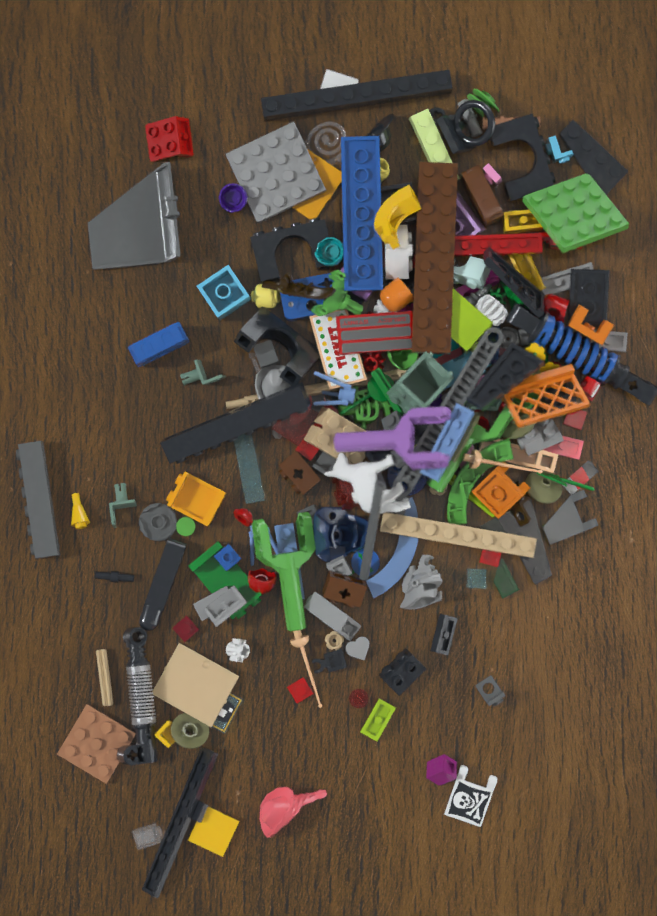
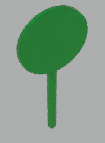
(374, 392)

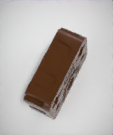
(481, 196)

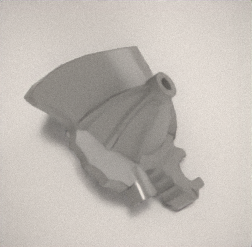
(421, 585)

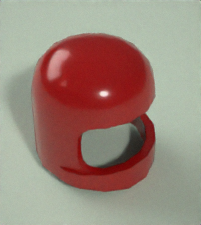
(557, 303)

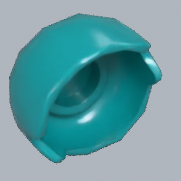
(329, 251)

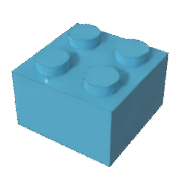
(224, 292)

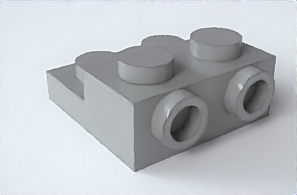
(541, 437)

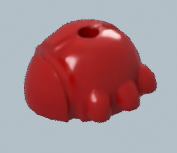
(243, 516)

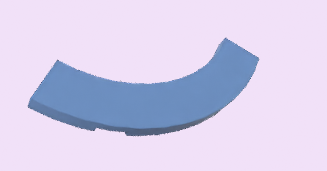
(398, 563)

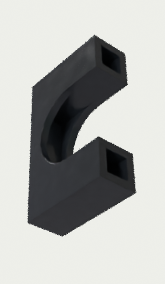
(539, 176)
(266, 244)
(268, 326)

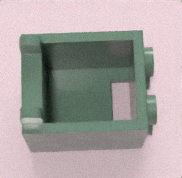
(420, 384)

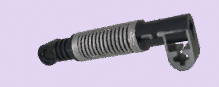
(142, 712)

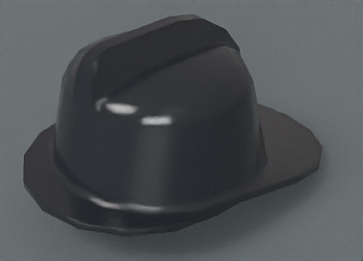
(382, 130)

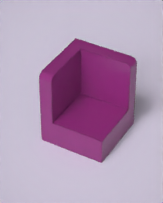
(441, 770)

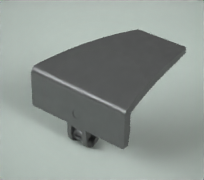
(138, 225)

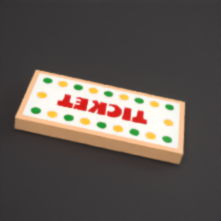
(339, 367)

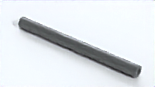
(371, 530)

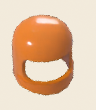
(396, 295)

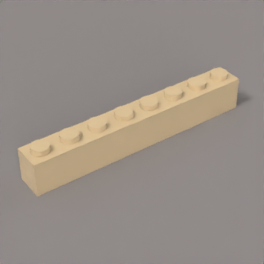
(458, 535)

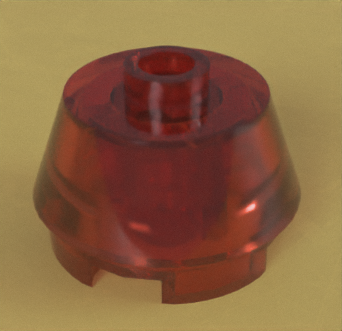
(344, 494)

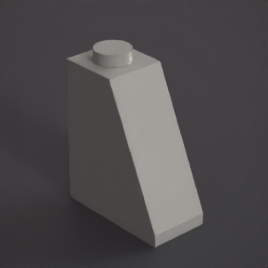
(332, 616)

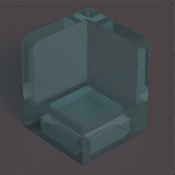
(476, 578)

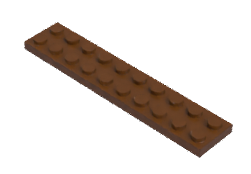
(434, 258)

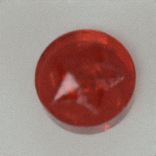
(358, 698)

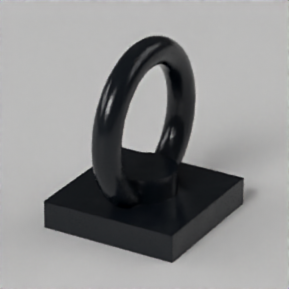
(457, 132)

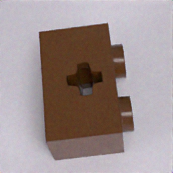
(296, 462)
(338, 582)

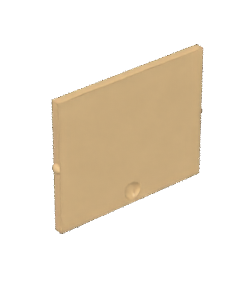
(195, 685)

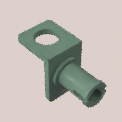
(199, 374)
(121, 502)

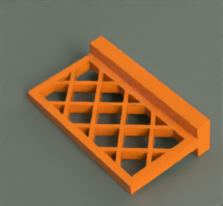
(538, 384)

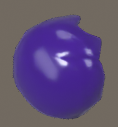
(233, 197)

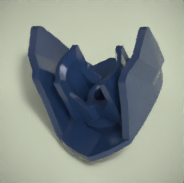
(339, 534)

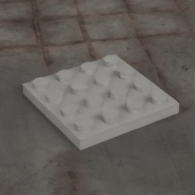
(276, 172)

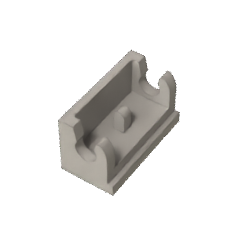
(225, 605)

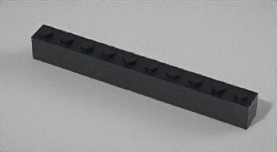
(356, 95)

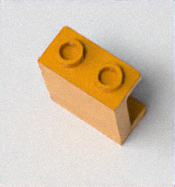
(195, 498)

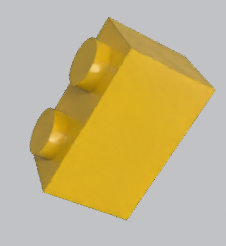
(520, 222)

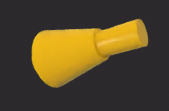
(79, 516)

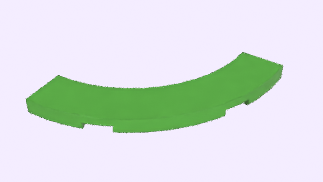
(467, 478)

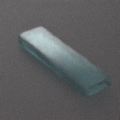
(249, 469)

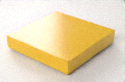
(214, 831)

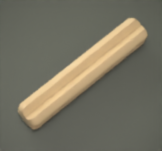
(104, 677)

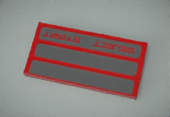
(374, 332)

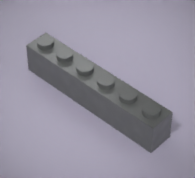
(38, 499)

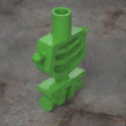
(367, 407)

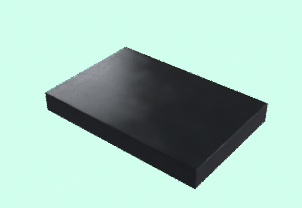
(590, 291)

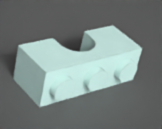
(472, 274)

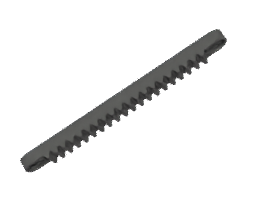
(458, 394)

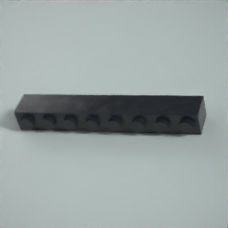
(235, 423)

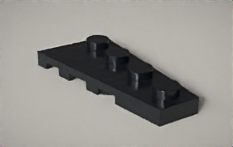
(519, 285)
(507, 373)

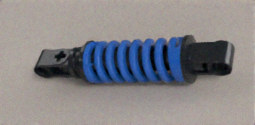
(580, 350)

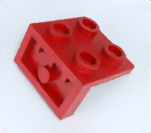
(169, 138)

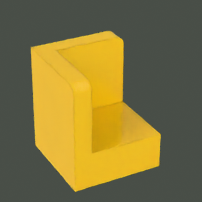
(164, 734)

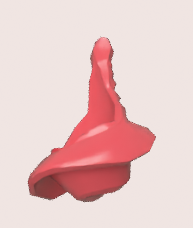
(281, 806)

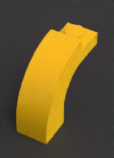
(393, 212)

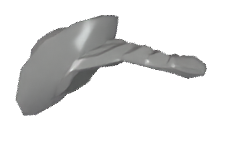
(269, 382)

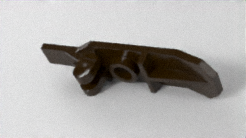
(288, 287)

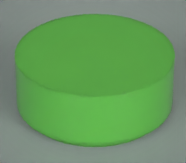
(185, 526)

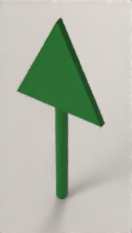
(563, 481)

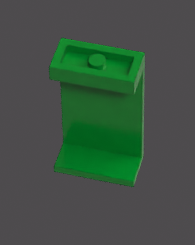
(216, 578)

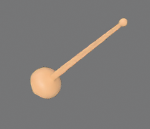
(475, 460)
(301, 641)

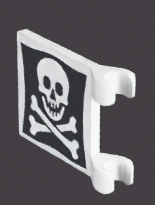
(469, 800)

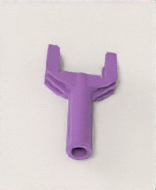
(399, 439)

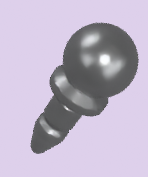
(473, 298)

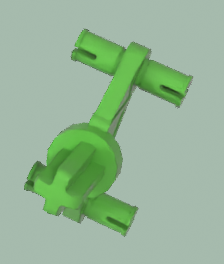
(339, 299)

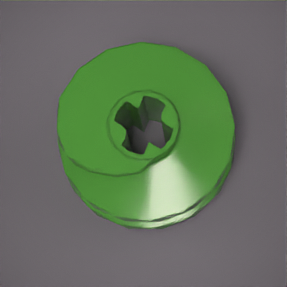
(484, 97)

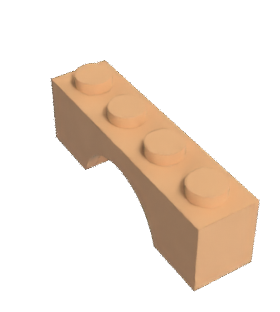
(540, 460)

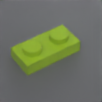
(378, 719)

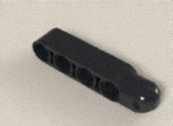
(162, 584)

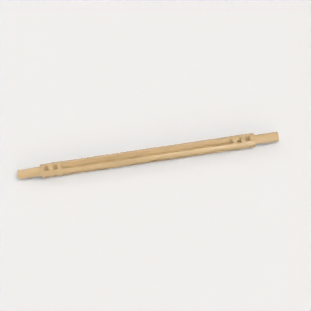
(316, 389)

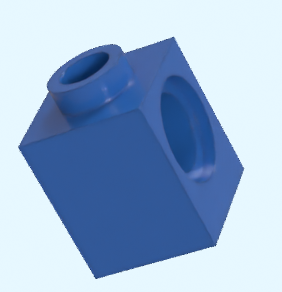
(227, 557)

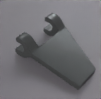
(567, 521)

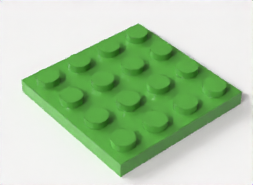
(575, 212)

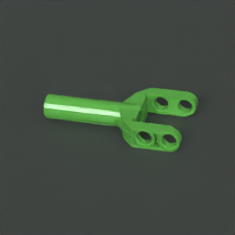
(478, 435)
(287, 566)

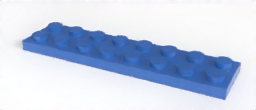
(360, 205)

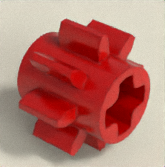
(376, 357)

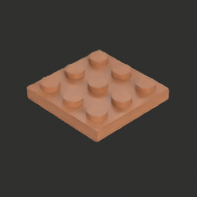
(95, 743)

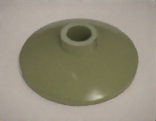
(514, 432)
(542, 488)
(185, 723)

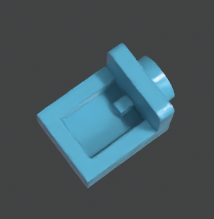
(552, 148)

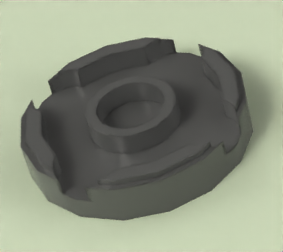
(157, 522)

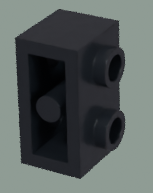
(402, 672)

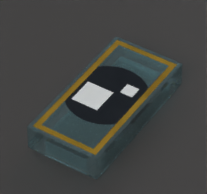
(227, 713)

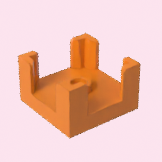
(587, 329)
(499, 491)

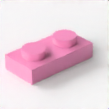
(491, 175)

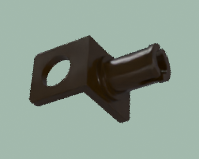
(519, 507)

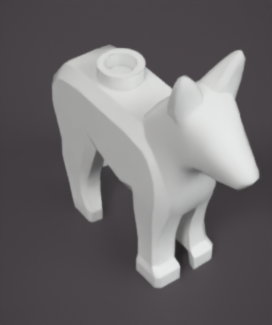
(363, 479)

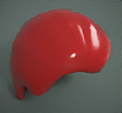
(262, 580)

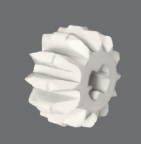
(492, 309)

